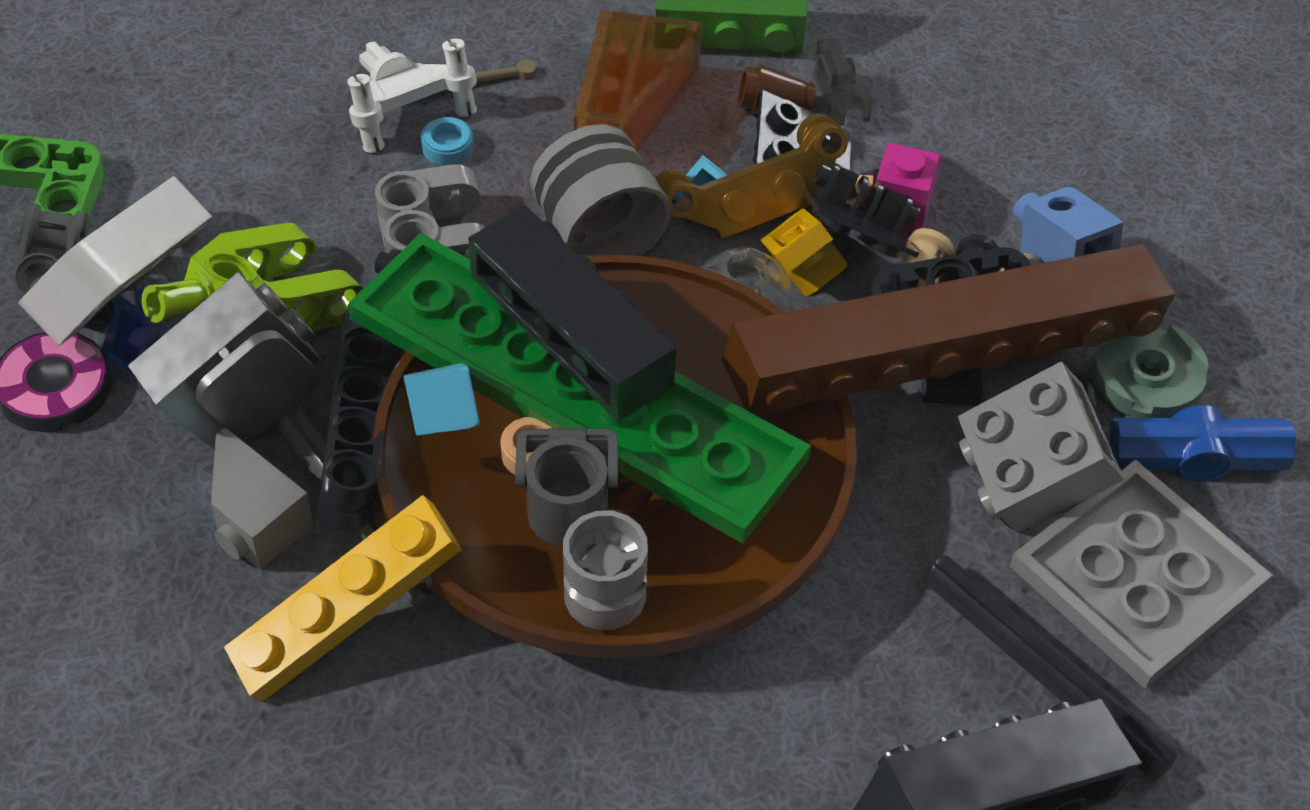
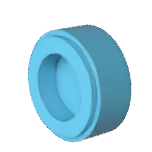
(447, 141)

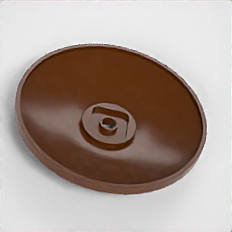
(696, 575)

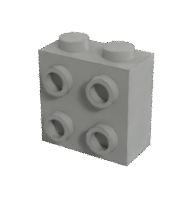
(1038, 449)

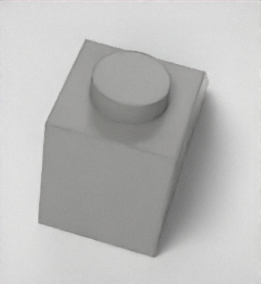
(254, 503)

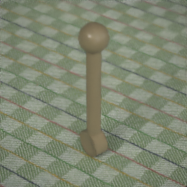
(524, 70)

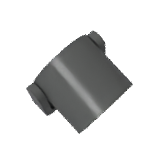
(564, 476)

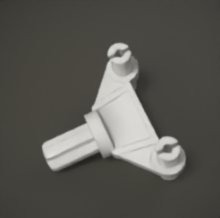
(399, 81)

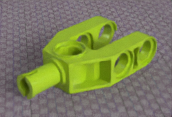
(224, 258)

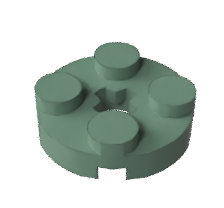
(1146, 396)

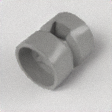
(605, 569)

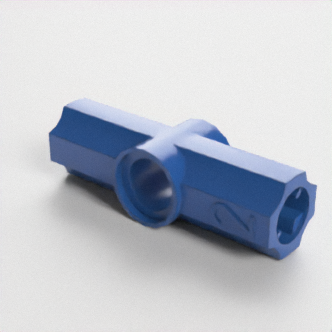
(1203, 443)

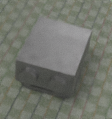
(231, 363)

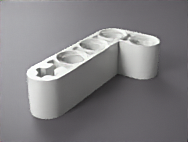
(113, 259)

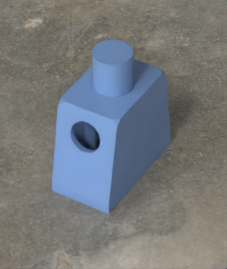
(1065, 225)

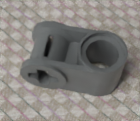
(44, 241)

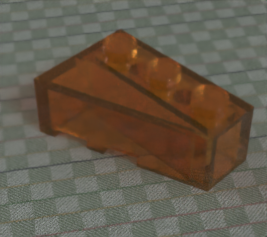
(636, 71)

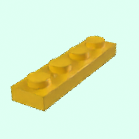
(342, 598)

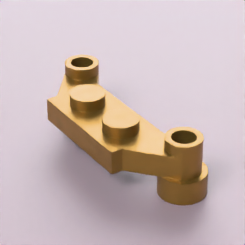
(762, 189)

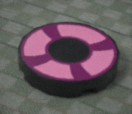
(52, 383)

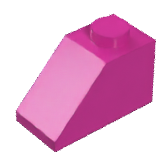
(911, 174)

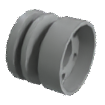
(600, 193)

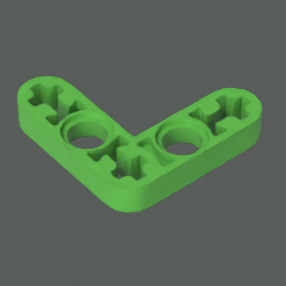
(55, 172)

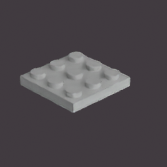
(1140, 573)

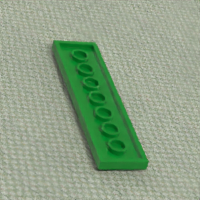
(679, 445)

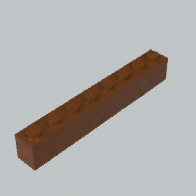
(944, 328)

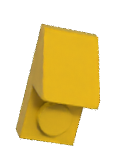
(805, 252)

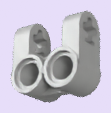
(415, 199)

